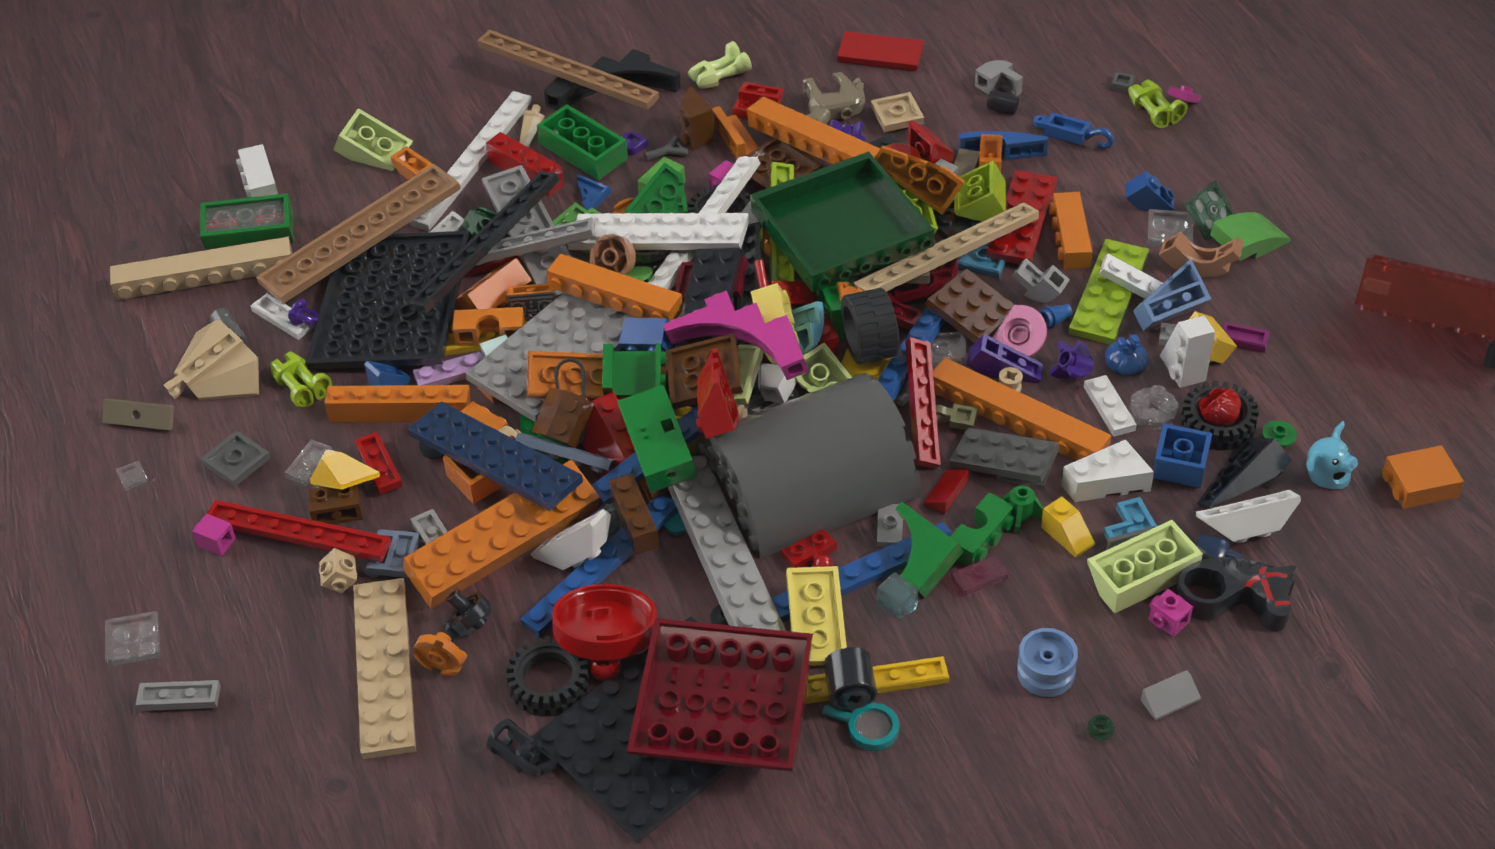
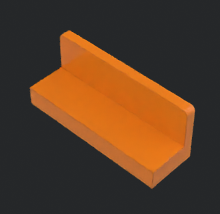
(733, 133)

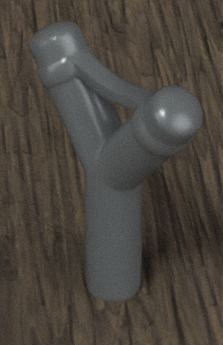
(668, 149)

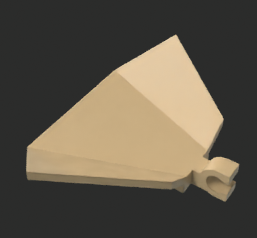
(216, 366)

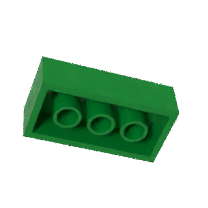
(582, 142)

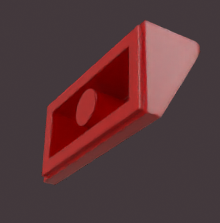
(947, 490)

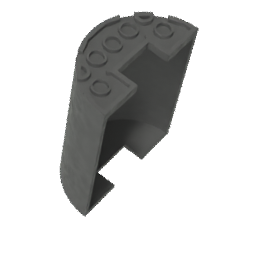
(815, 463)

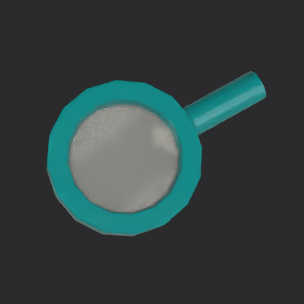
(869, 727)

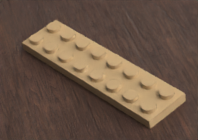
(383, 669)

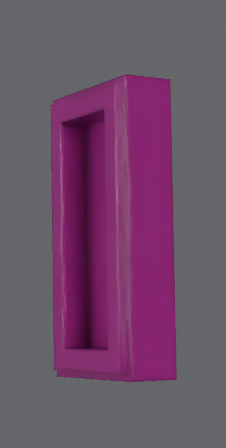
(1247, 337)

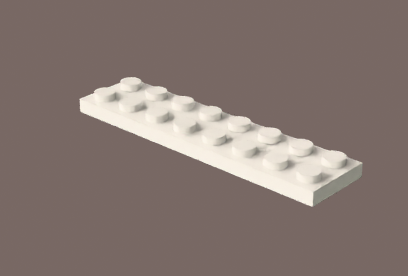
(669, 230)

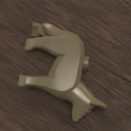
(835, 105)

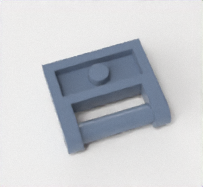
(402, 545)

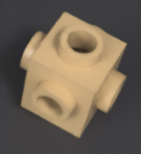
(337, 570)

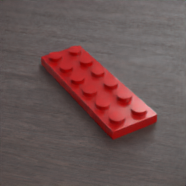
(1021, 243)

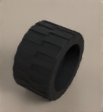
(870, 325)

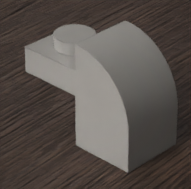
(998, 75)
(1040, 286)

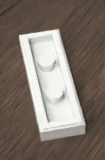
(277, 314)

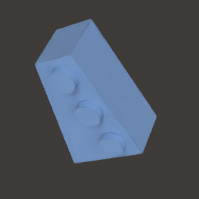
(1174, 298)

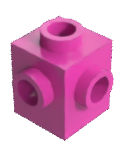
(1170, 612)

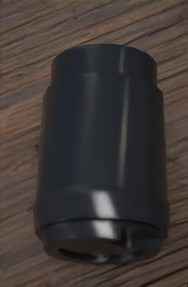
(1002, 101)

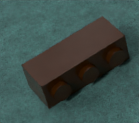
(633, 514)

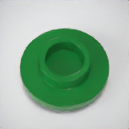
(1281, 431)

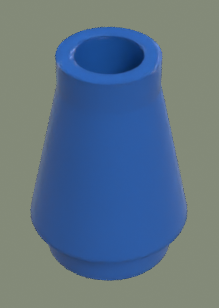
(1055, 314)

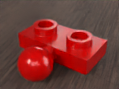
(811, 550)

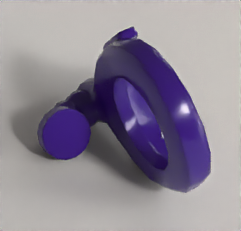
(297, 316)

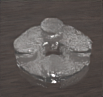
(1156, 397)

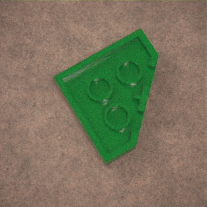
(661, 194)

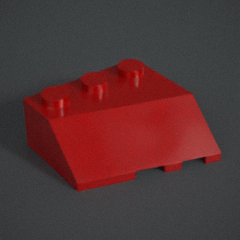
(715, 399)

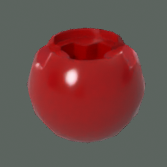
(605, 669)

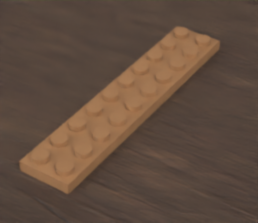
(358, 233)

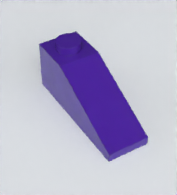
(992, 356)

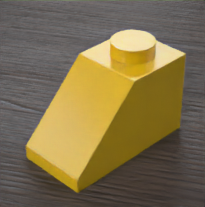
(1067, 527)

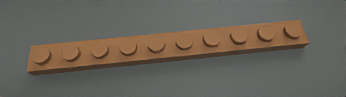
(568, 69)

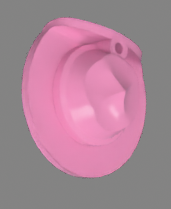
(1022, 330)

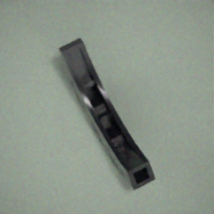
(633, 67)

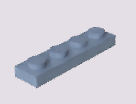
(554, 450)

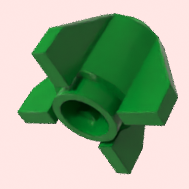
(1024, 504)

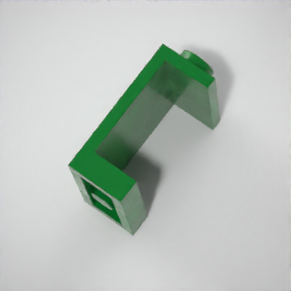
(632, 371)

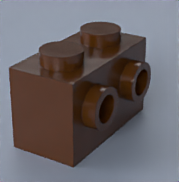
(335, 505)

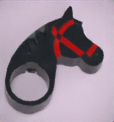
(1237, 582)

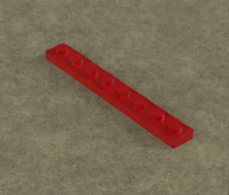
(302, 531)

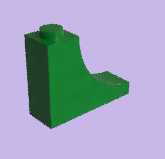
(930, 554)

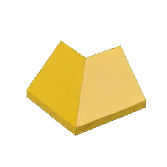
(341, 471)

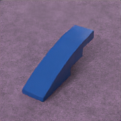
(1014, 144)

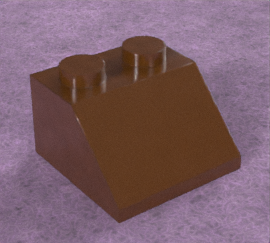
(695, 120)
(563, 417)

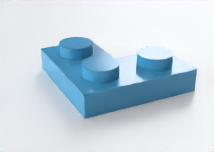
(1134, 518)

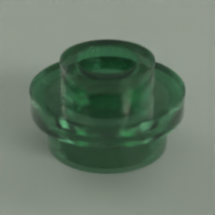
(1100, 721)

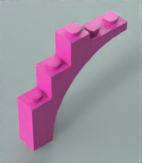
(748, 324)

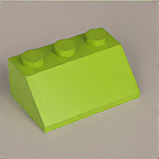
(982, 193)

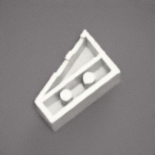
(1189, 351)
(1107, 472)

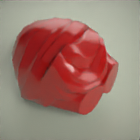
(1220, 407)

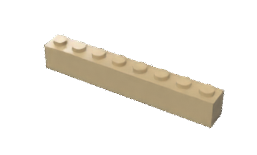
(197, 268)

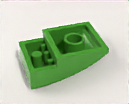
(1253, 229)

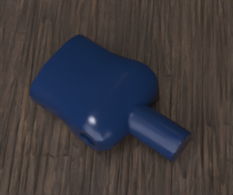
(1215, 547)

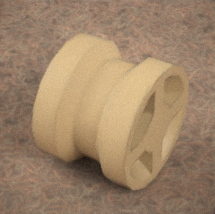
(1011, 378)

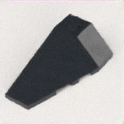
(1249, 466)

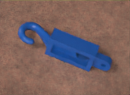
(1071, 129)

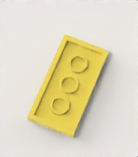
(817, 608)

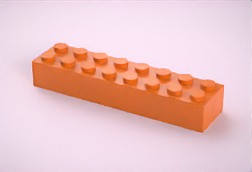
(492, 541)

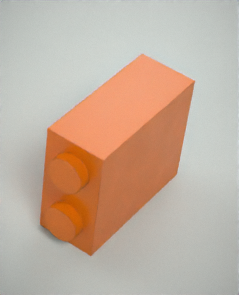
(1422, 477)

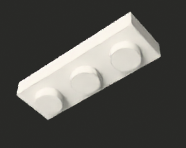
(1128, 276)
(1109, 405)

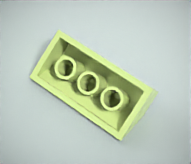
(1142, 565)

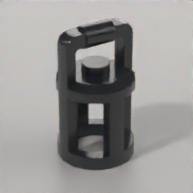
(526, 755)

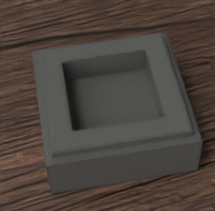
(1122, 82)

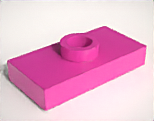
(1184, 93)

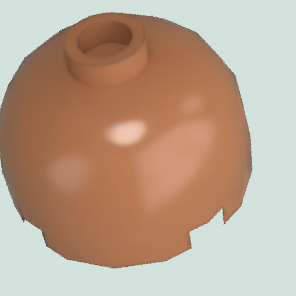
(614, 254)

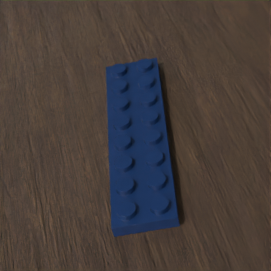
(496, 456)

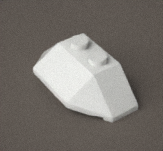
(1252, 516)
(575, 543)

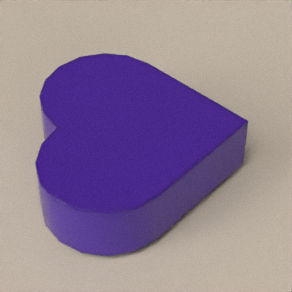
(635, 142)

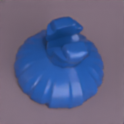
(1126, 356)

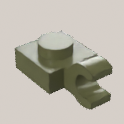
(960, 416)

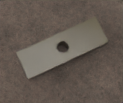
(126, 413)

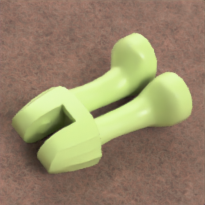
(708, 73)

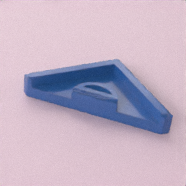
(592, 192)

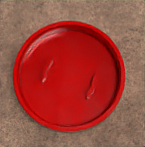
(603, 621)

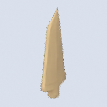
(529, 124)

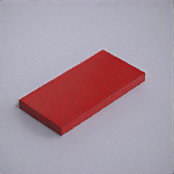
(880, 51)

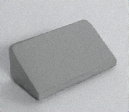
(1170, 695)

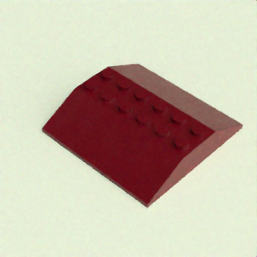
(722, 695)

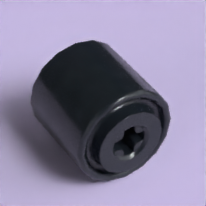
(850, 678)

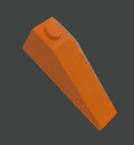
(924, 179)

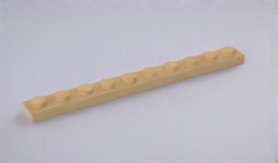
(949, 249)

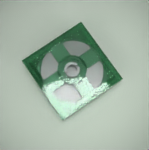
(1207, 207)

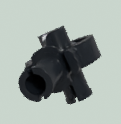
(468, 615)

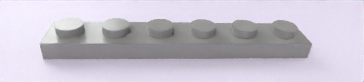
(541, 240)

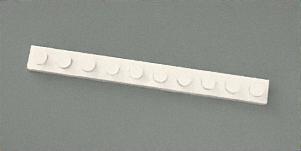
(476, 154)
(718, 203)

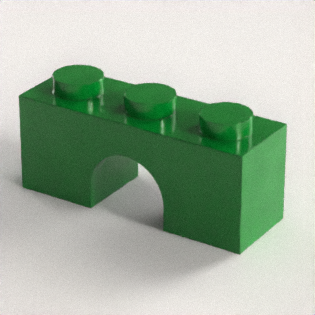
(993, 517)

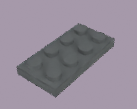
(1004, 455)

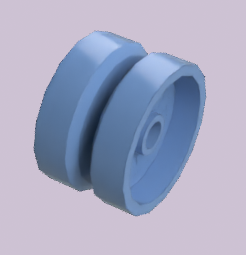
(1047, 662)

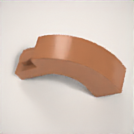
(1208, 262)

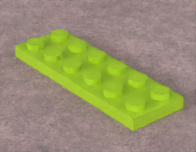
(1103, 300)

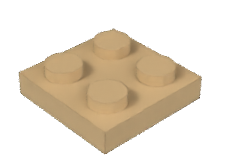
(896, 111)

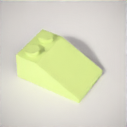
(370, 141)

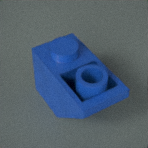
(1148, 193)

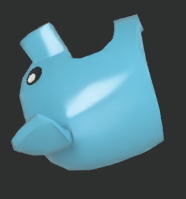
(1330, 457)

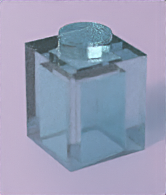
(897, 595)

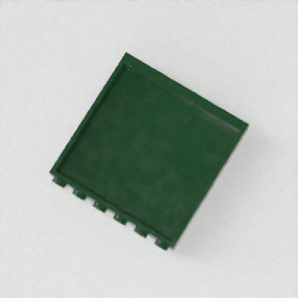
(841, 221)

